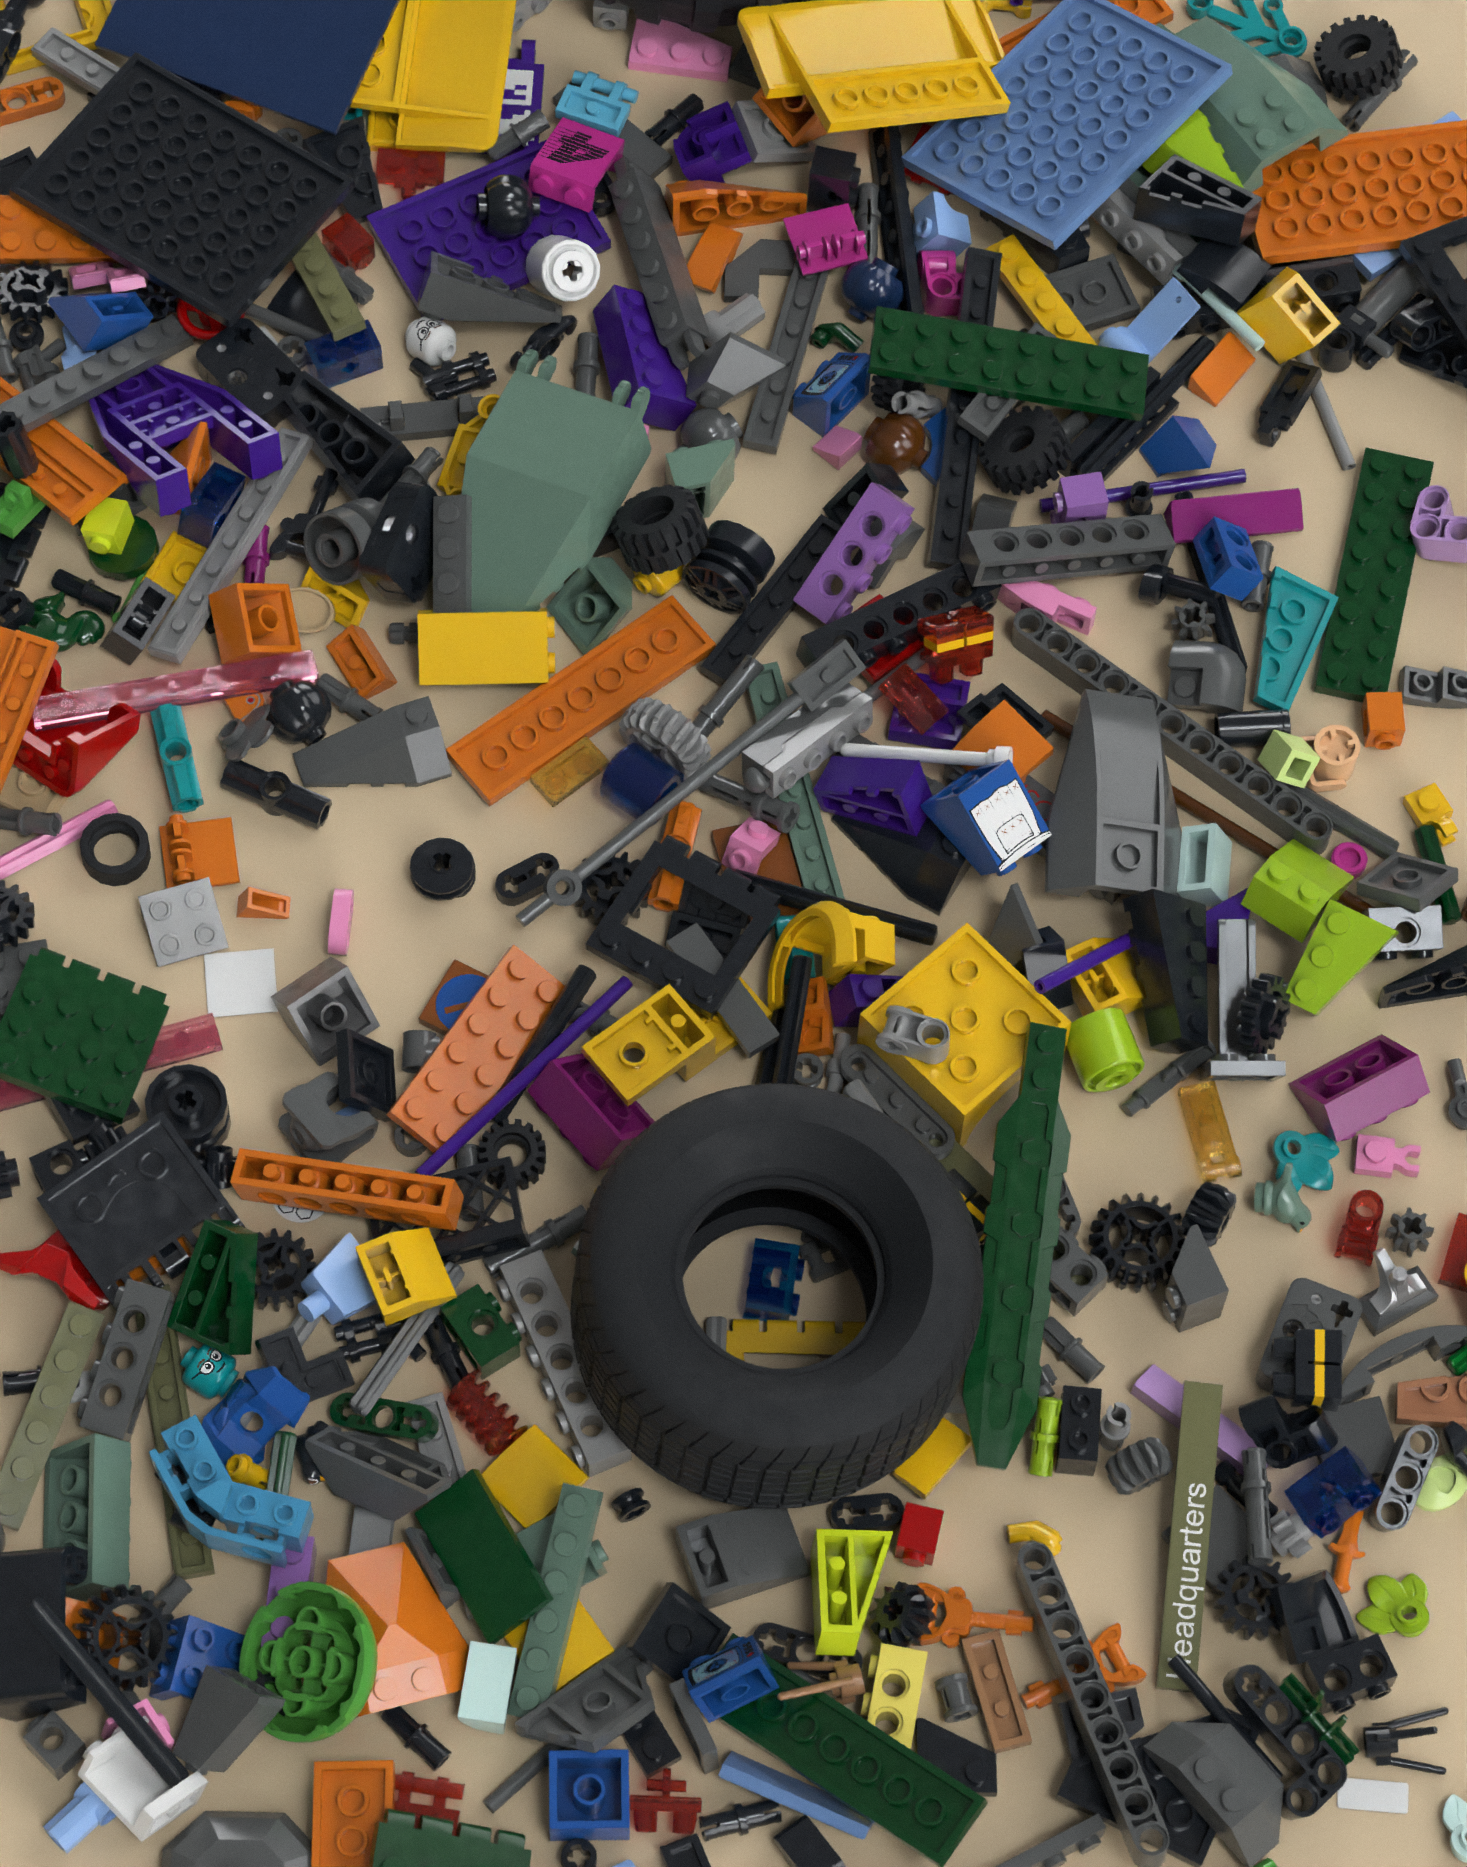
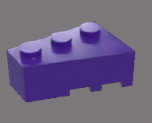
(875, 791)

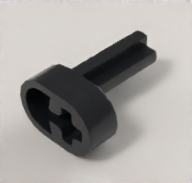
(1161, 581)

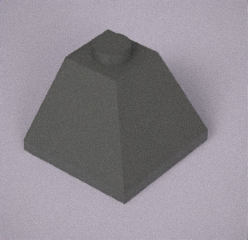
(729, 371)
(1014, 928)

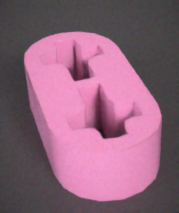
(340, 921)

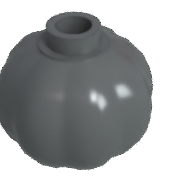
(709, 425)

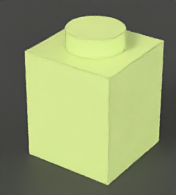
(1288, 758)

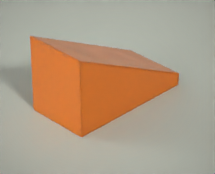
(263, 904)

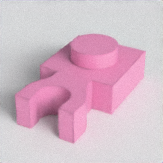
(1379, 1157)

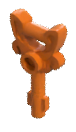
(961, 1618)
(1126, 1675)

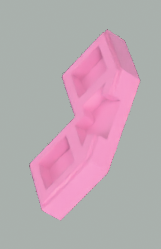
(102, 273)

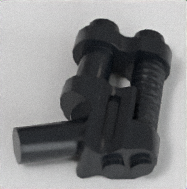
(444, 381)
(355, 1350)

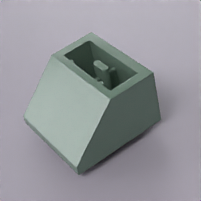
(703, 470)

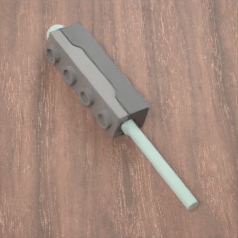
(1161, 251)

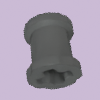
(956, 1697)

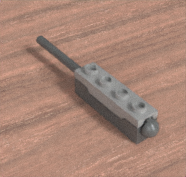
(811, 737)

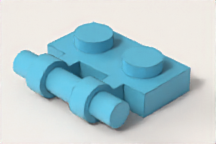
(594, 109)

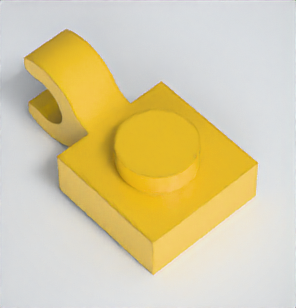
(1430, 807)

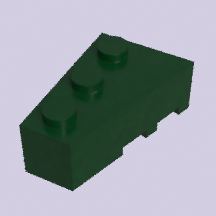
(219, 1289)

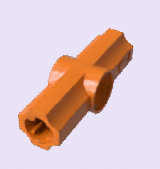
(682, 825)

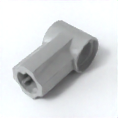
(734, 318)

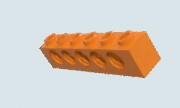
(347, 1189)

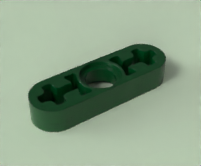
(396, 1428)

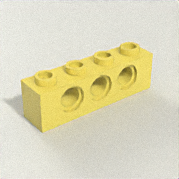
(906, 1669)

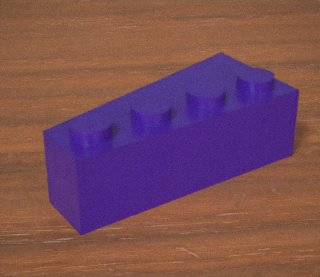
(635, 355)

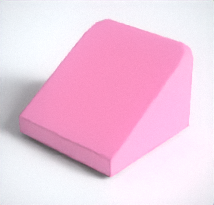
(838, 446)

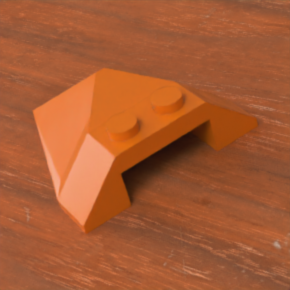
(415, 1636)

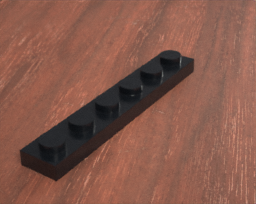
(771, 604)

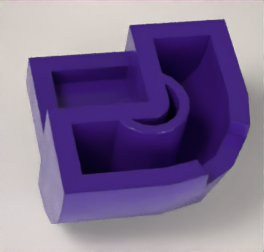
(711, 145)

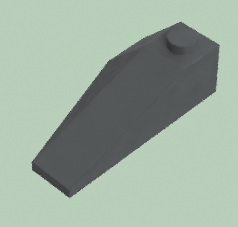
(458, 294)

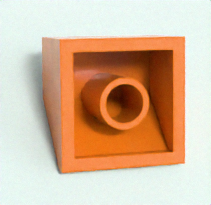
(254, 621)

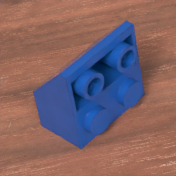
(101, 317)

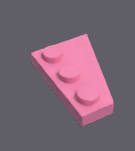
(678, 52)

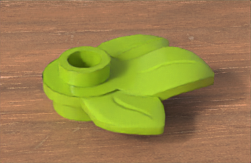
(1391, 1602)

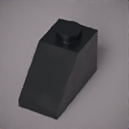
(846, 499)

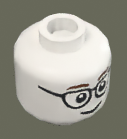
(430, 341)

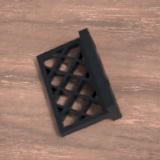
(480, 1241)

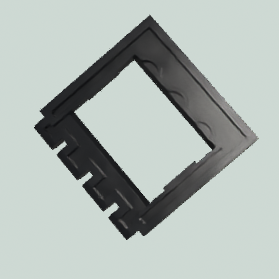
(1439, 274)
(661, 966)

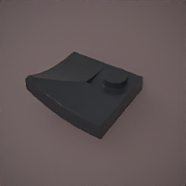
(1312, 1617)

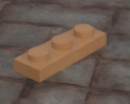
(996, 1692)

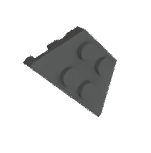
(593, 1706)

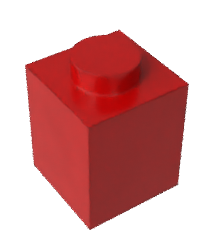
(918, 1535)

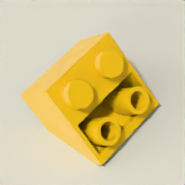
(1288, 316)
(1107, 984)
(405, 1273)

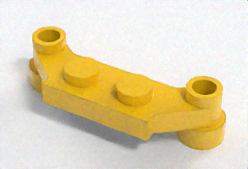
(453, 469)

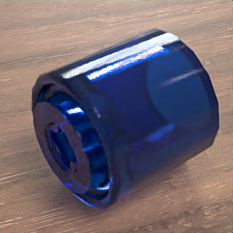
(638, 780)

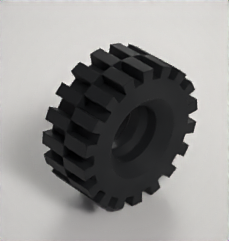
(1364, 73)
(1034, 464)

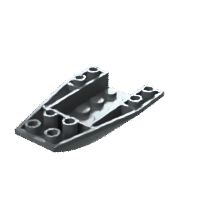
(1113, 803)

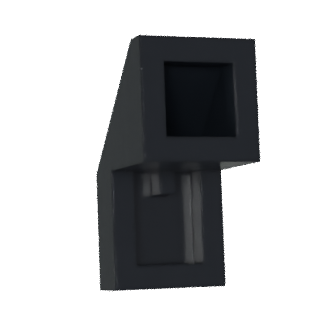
(806, 1846)

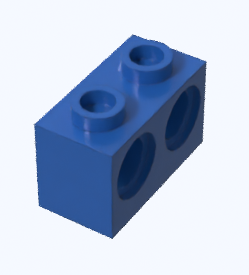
(1227, 558)

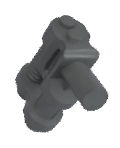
(36, 365)

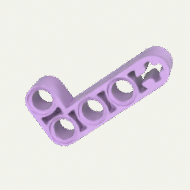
(1436, 529)

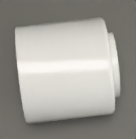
(551, 256)

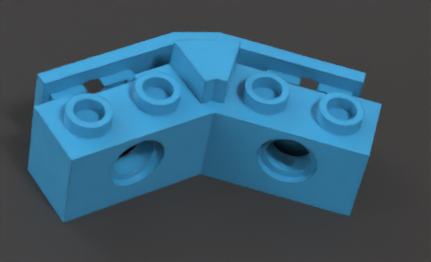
(244, 1509)

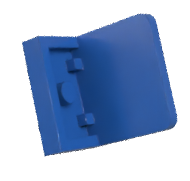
(197, 1645)

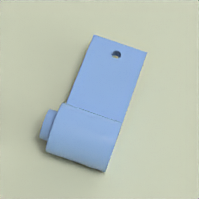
(1155, 323)

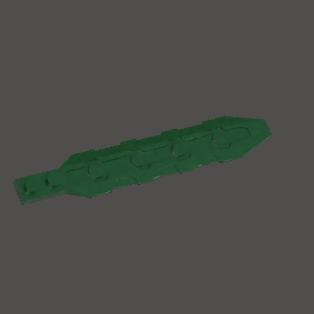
(1019, 1244)

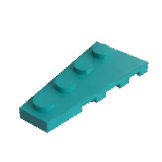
(1291, 633)

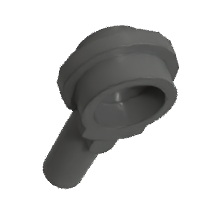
(1458, 1106)

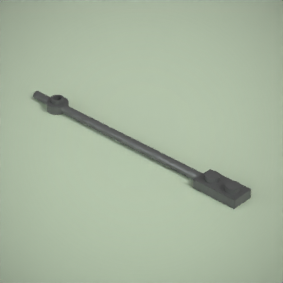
(809, 689)

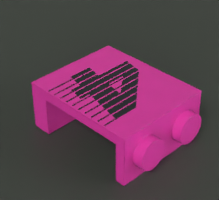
(574, 163)

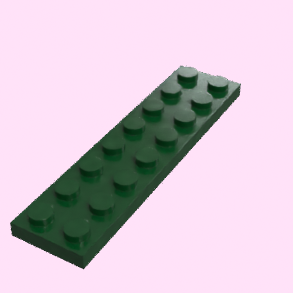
(1008, 363)
(1373, 577)
(860, 1766)

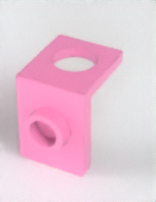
(157, 1723)

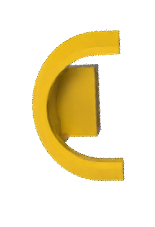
(843, 938)

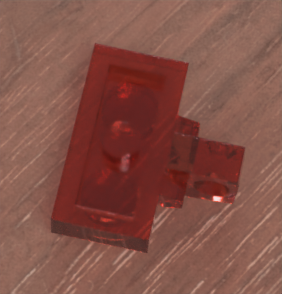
(410, 169)

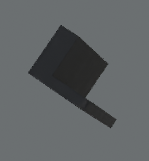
(1044, 959)

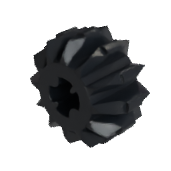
(1211, 1210)
(902, 1615)

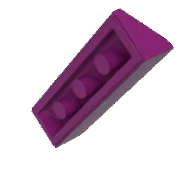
(1256, 512)

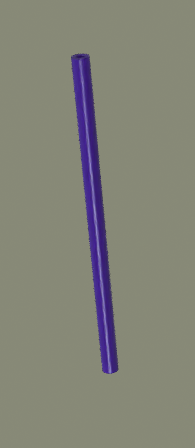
(525, 1077)

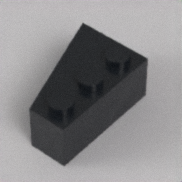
(1070, 253)

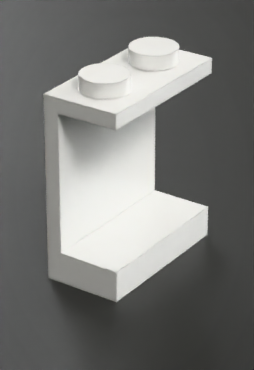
(134, 1788)

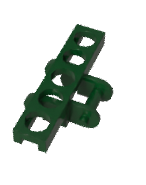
(1309, 1707)

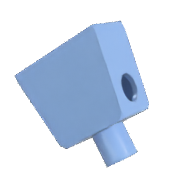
(336, 1285)

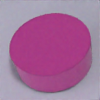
(1350, 858)

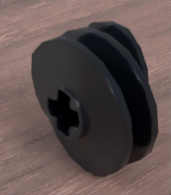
(442, 884)

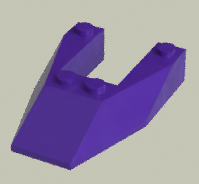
(161, 410)

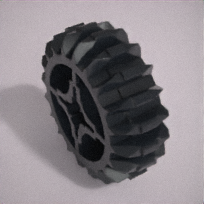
(1125, 1217)
(150, 1618)

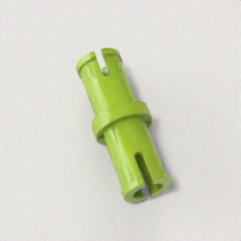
(1045, 1436)

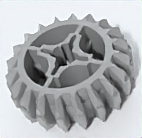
(665, 734)

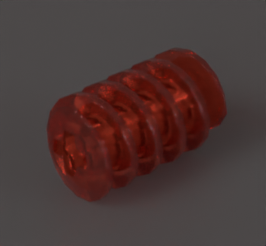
(482, 1415)

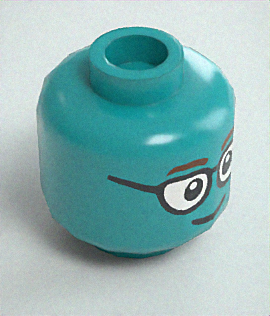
(209, 1371)

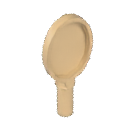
(312, 610)

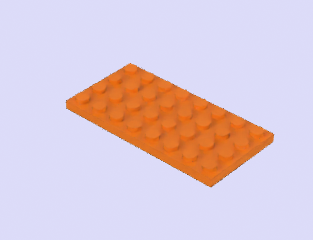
(1362, 192)

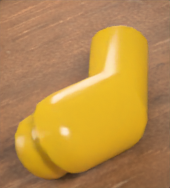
(1037, 1532)

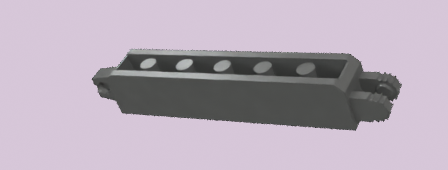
(659, 262)

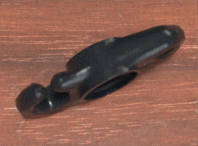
(546, 339)

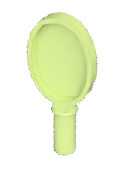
(1442, 1486)

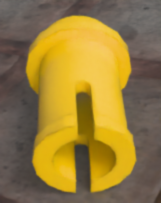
(244, 1470)

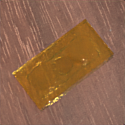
(569, 771)

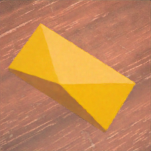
(348, 599)

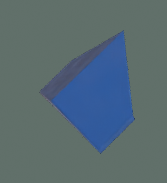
(1179, 446)

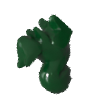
(81, 627)

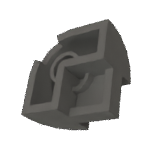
(1206, 677)

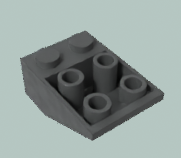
(740, 1554)

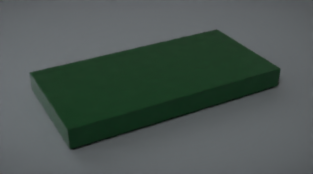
(483, 1556)

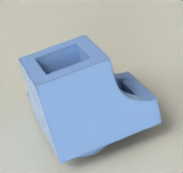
(940, 226)

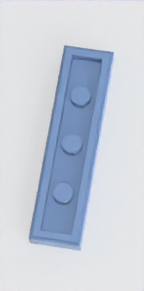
(793, 1794)

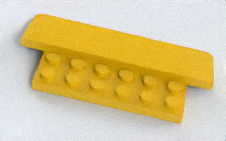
(878, 59)
(442, 73)

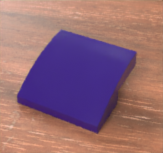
(947, 730)

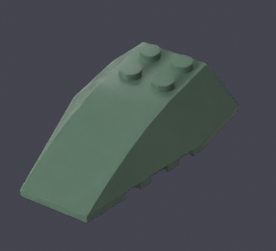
(1260, 107)

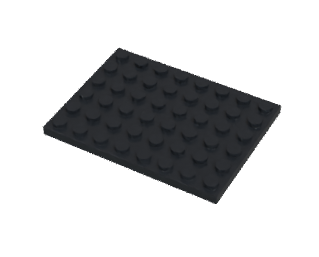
(182, 189)

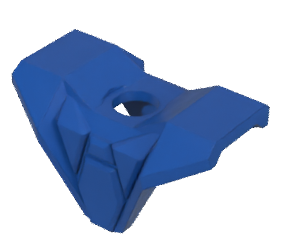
(259, 1392)

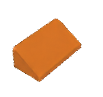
(1221, 370)
(361, 662)

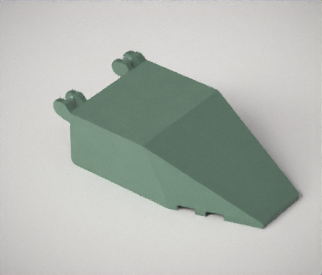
(547, 483)

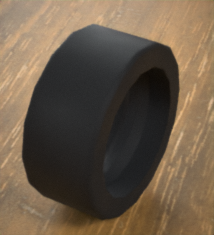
(114, 824)

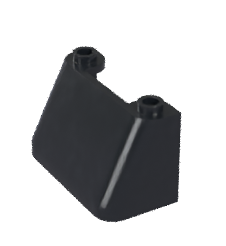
(31, 1670)

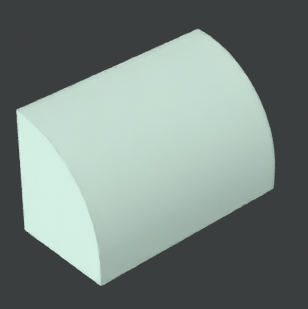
(1204, 864)
(487, 1686)

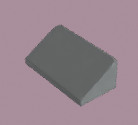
(432, 1567)

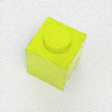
(108, 526)

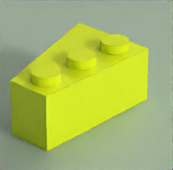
(843, 1585)

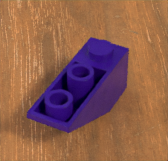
(855, 994)

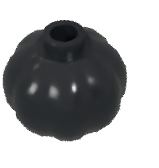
(507, 206)
(299, 712)

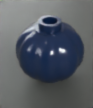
(869, 286)

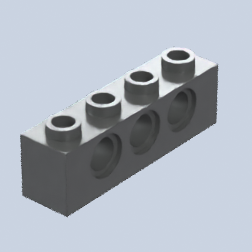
(120, 1419)

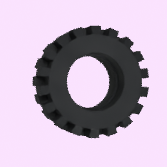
(660, 529)

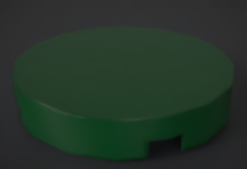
(136, 555)

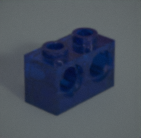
(210, 504)

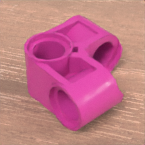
(938, 277)

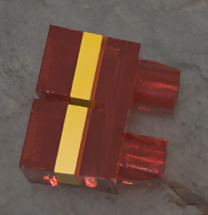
(956, 639)

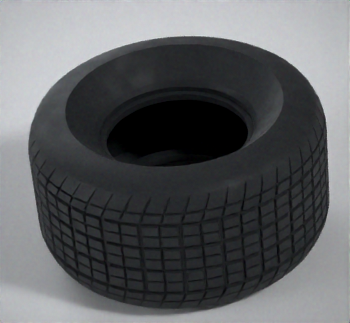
(799, 1164)

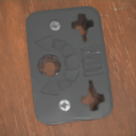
(1310, 1307)

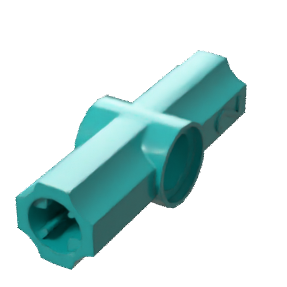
(181, 774)

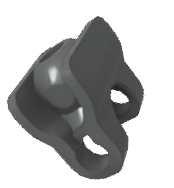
(316, 1128)

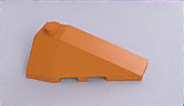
(700, 202)

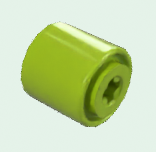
(1104, 1050)

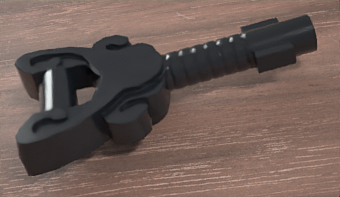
(294, 528)

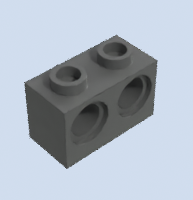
(1075, 1262)

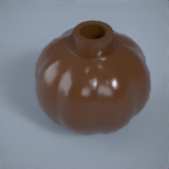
(896, 442)

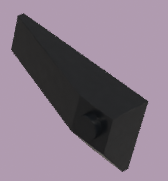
(922, 866)
(1435, 981)

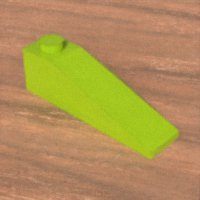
(1196, 144)

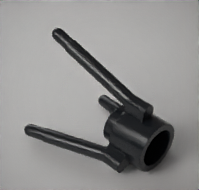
(1382, 1740)

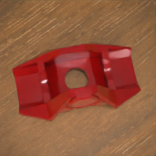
(60, 1264)

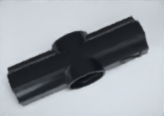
(295, 802)

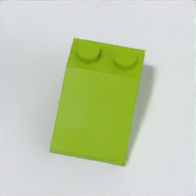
(1295, 889)

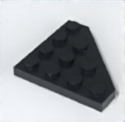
(1187, 1829)

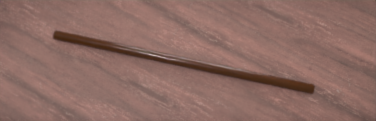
(1210, 816)

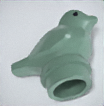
(1282, 1200)

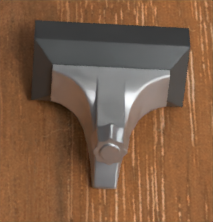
(1398, 1295)

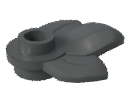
(240, 736)

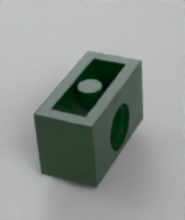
(483, 1351)

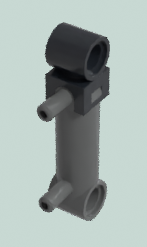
(1367, 317)

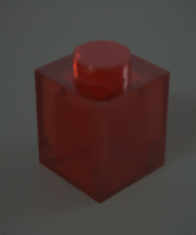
(349, 242)

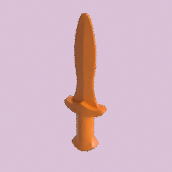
(1347, 1550)

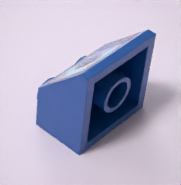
(832, 391)
(729, 1678)

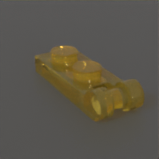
(1209, 1131)

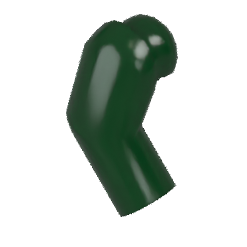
(833, 333)

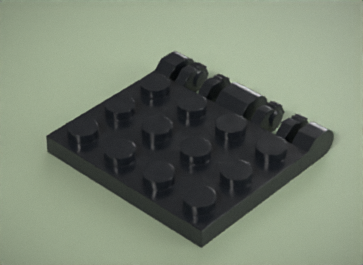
(136, 1206)

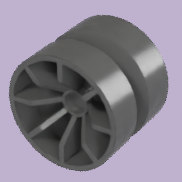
(338, 539)

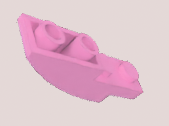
(1047, 599)

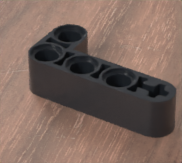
(1279, 1738)

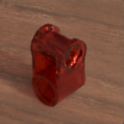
(1358, 1233)

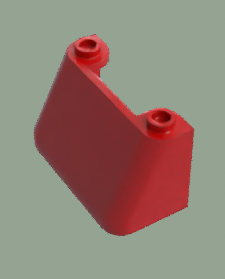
(74, 754)

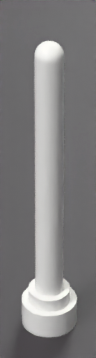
(928, 755)

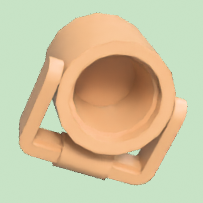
(1338, 755)

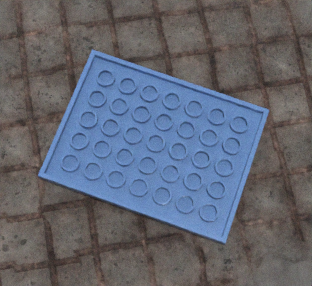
(1086, 110)

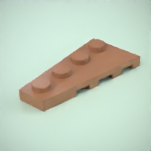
(1432, 1401)

